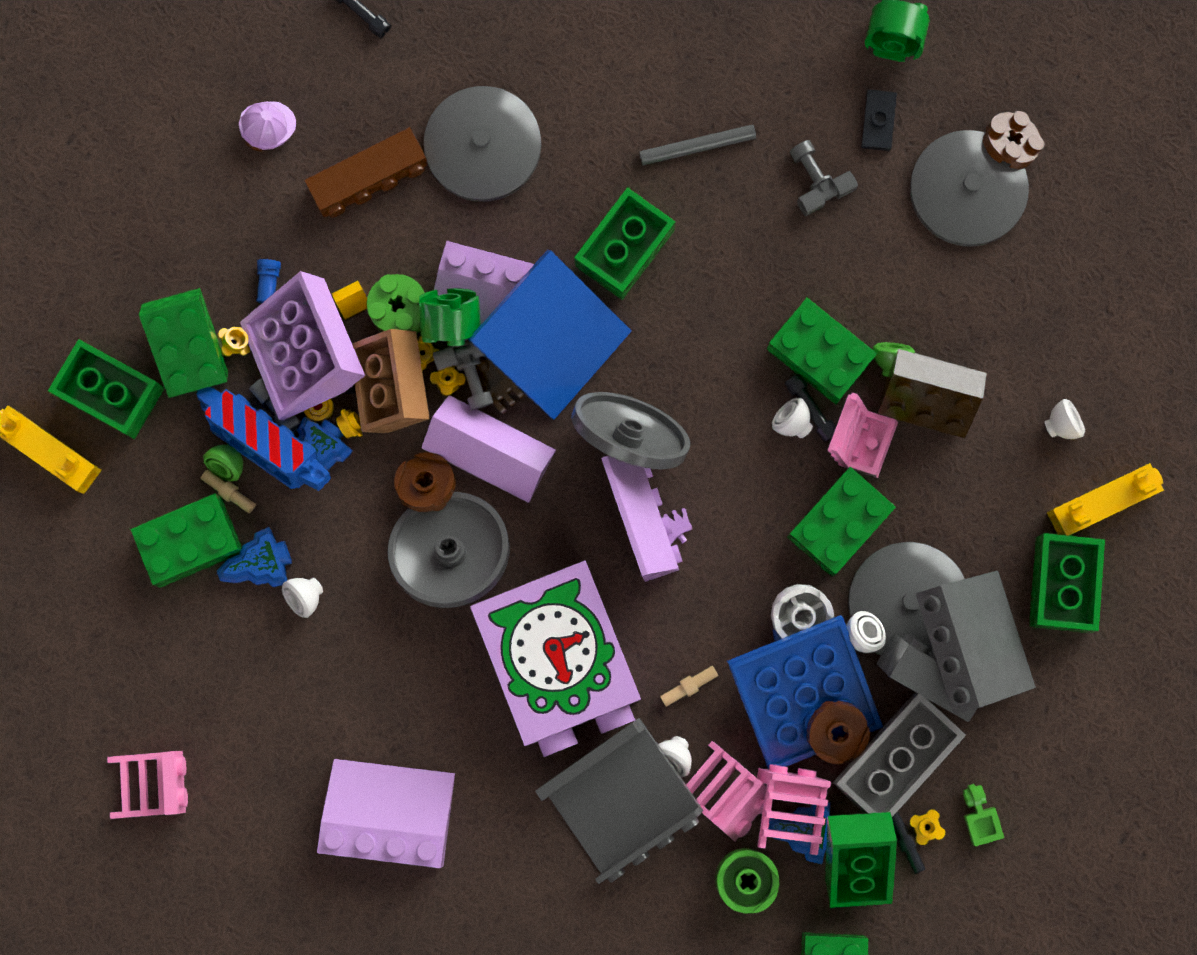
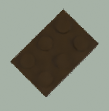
(932, 393)

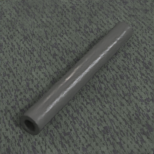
(697, 144)

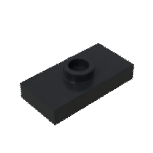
(878, 120)

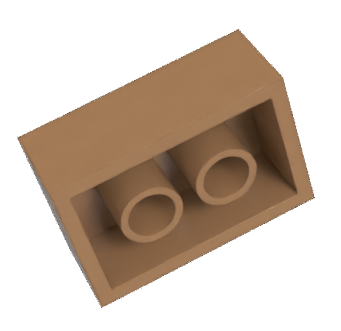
(393, 383)

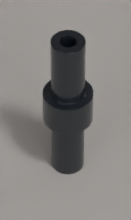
(907, 843)

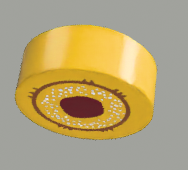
(320, 411)

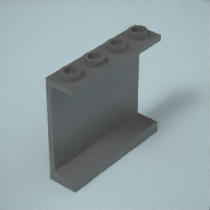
(975, 641)
(623, 800)

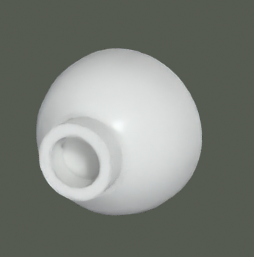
(793, 419)
(1065, 421)
(302, 595)
(866, 632)
(678, 754)

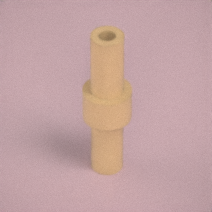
(228, 491)
(689, 686)

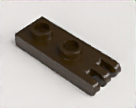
(497, 383)

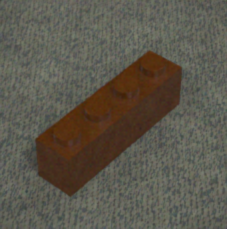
(366, 173)

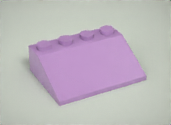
(481, 271)
(301, 346)
(642, 518)
(386, 813)

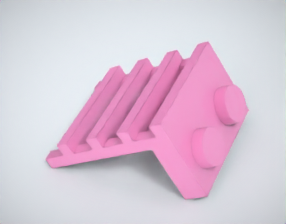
(861, 438)
(793, 787)
(171, 789)
(740, 801)

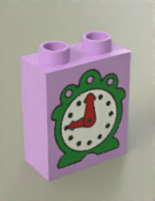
(557, 658)

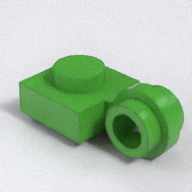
(983, 823)

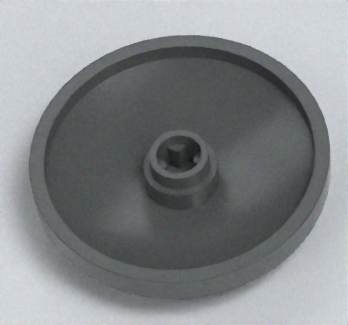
(482, 143)
(965, 192)
(630, 430)
(449, 553)
(888, 586)

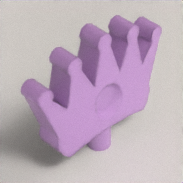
(679, 526)

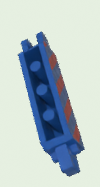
(262, 440)

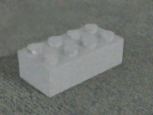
(899, 757)

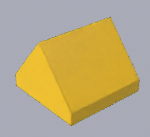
(350, 300)

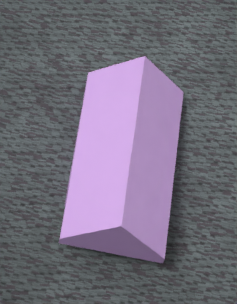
(487, 448)

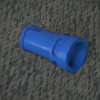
(268, 273)

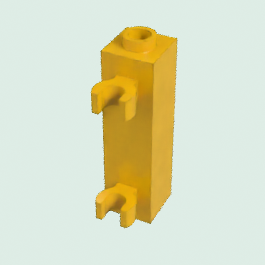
(47, 450)
(1106, 500)

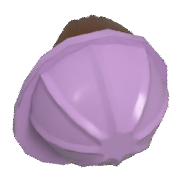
(266, 125)

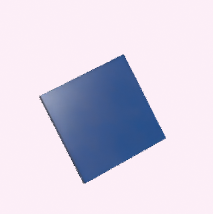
(550, 334)
(792, 679)

